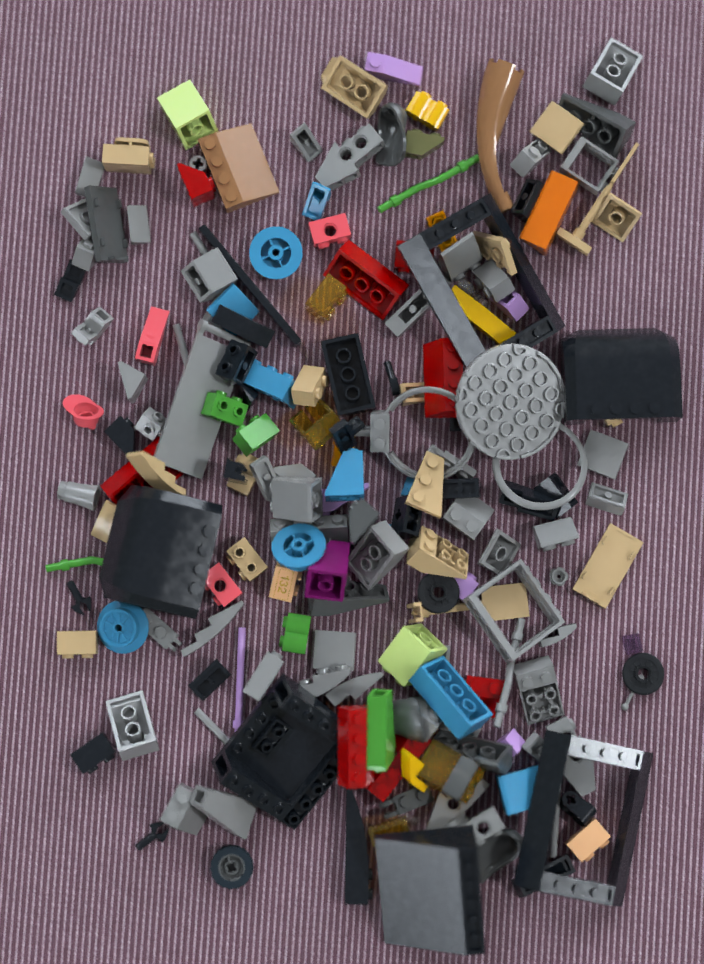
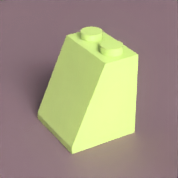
(187, 114)
(409, 651)

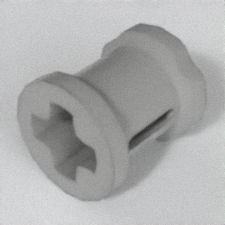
(199, 159)

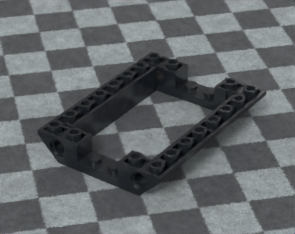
(444, 302)
(542, 811)

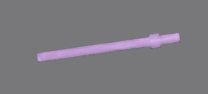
(240, 678)

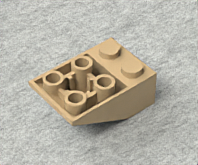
(436, 555)

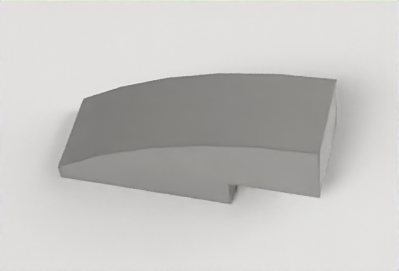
(353, 687)

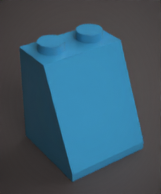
(516, 789)

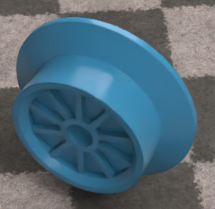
(275, 240)
(298, 546)
(133, 623)

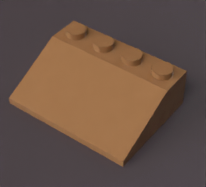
(238, 167)

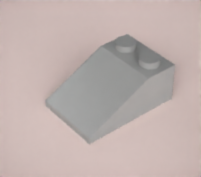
(612, 71)
(460, 258)
(376, 554)
(132, 725)

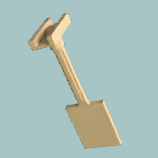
(575, 239)
(500, 601)

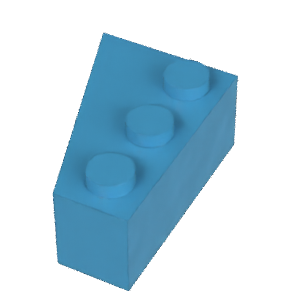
(271, 383)

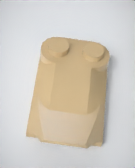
(353, 86)

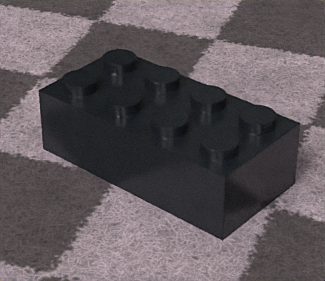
(348, 375)

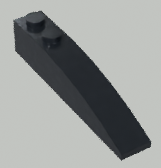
(356, 856)

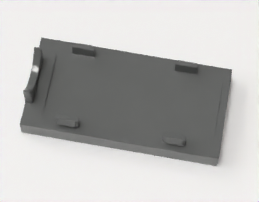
(106, 224)

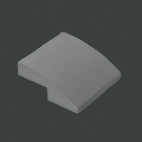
(604, 454)
(334, 649)

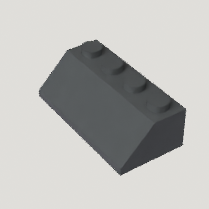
(360, 519)

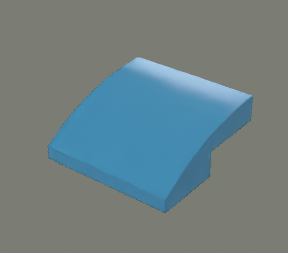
(236, 300)

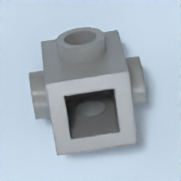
(151, 423)

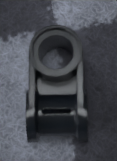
(578, 809)

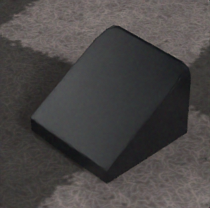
(248, 395)

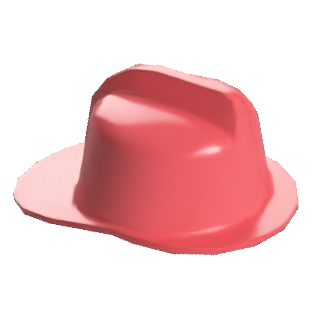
(84, 410)

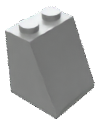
(296, 498)
(181, 813)

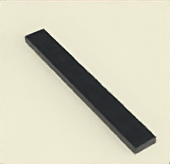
(251, 287)

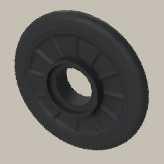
(435, 604)
(655, 674)

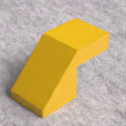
(410, 768)

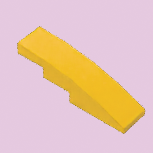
(482, 317)

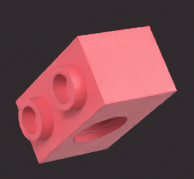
(338, 223)
(231, 591)

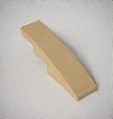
(154, 472)

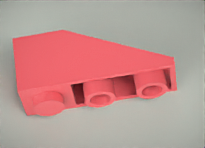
(152, 336)

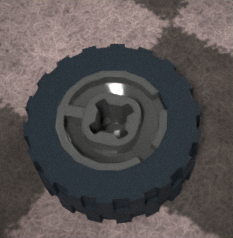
(231, 866)

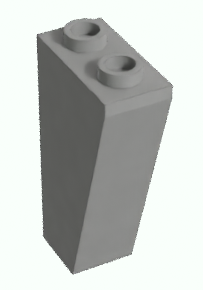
(409, 313)
(225, 809)

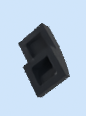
(70, 282)

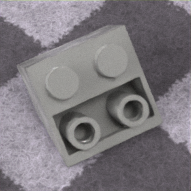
(209, 275)
(555, 533)

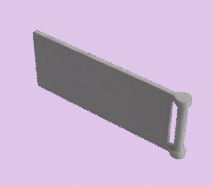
(188, 433)

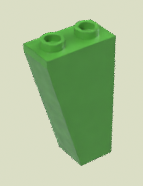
(380, 730)

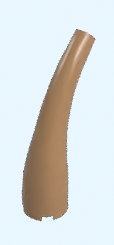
(494, 104)

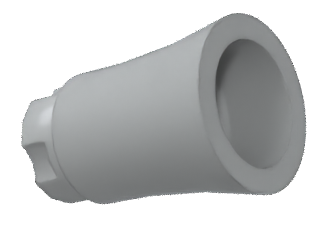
(79, 494)

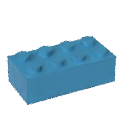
(450, 697)

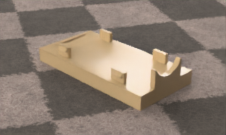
(607, 565)

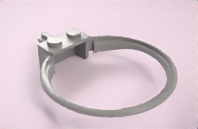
(380, 432)
(547, 505)

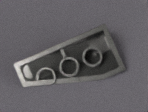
(601, 126)
(355, 597)
(488, 754)

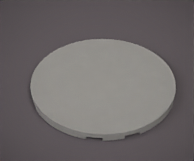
(510, 401)

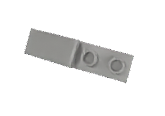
(338, 172)
(579, 772)
(442, 814)
(486, 816)

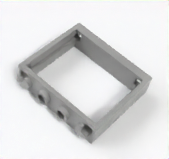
(490, 627)

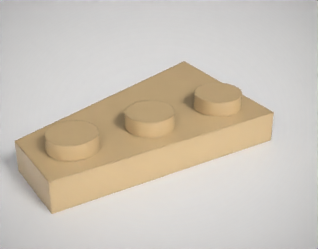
(497, 249)
(428, 486)

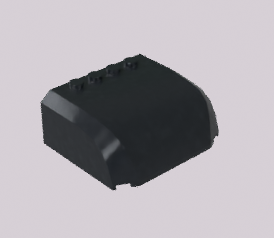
(621, 375)
(160, 550)

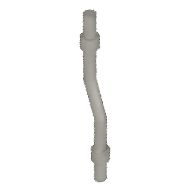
(501, 707)

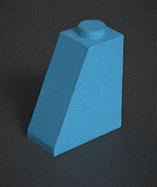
(348, 478)

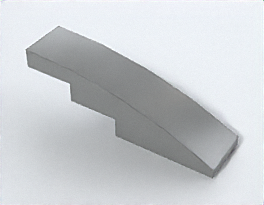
(218, 623)

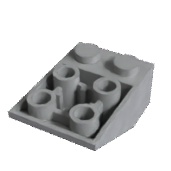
(538, 690)

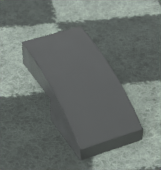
(460, 778)

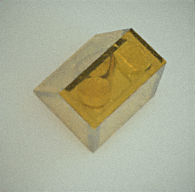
(438, 766)

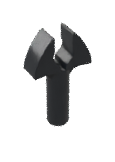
(394, 386)
(78, 597)
(152, 836)

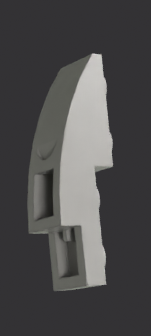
(325, 679)

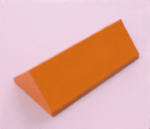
(549, 211)

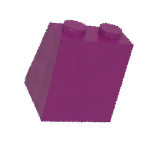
(328, 575)

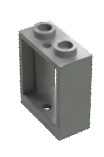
(598, 153)
(264, 675)

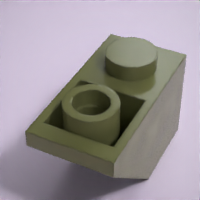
(422, 144)

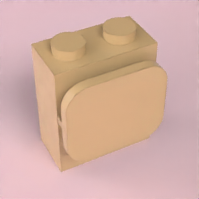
(128, 156)

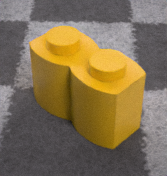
(427, 111)

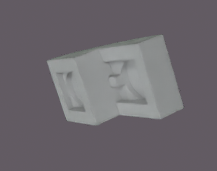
(562, 632)

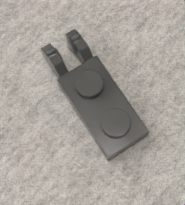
(407, 801)

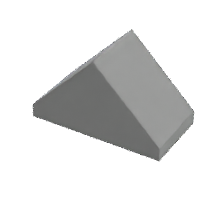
(305, 142)

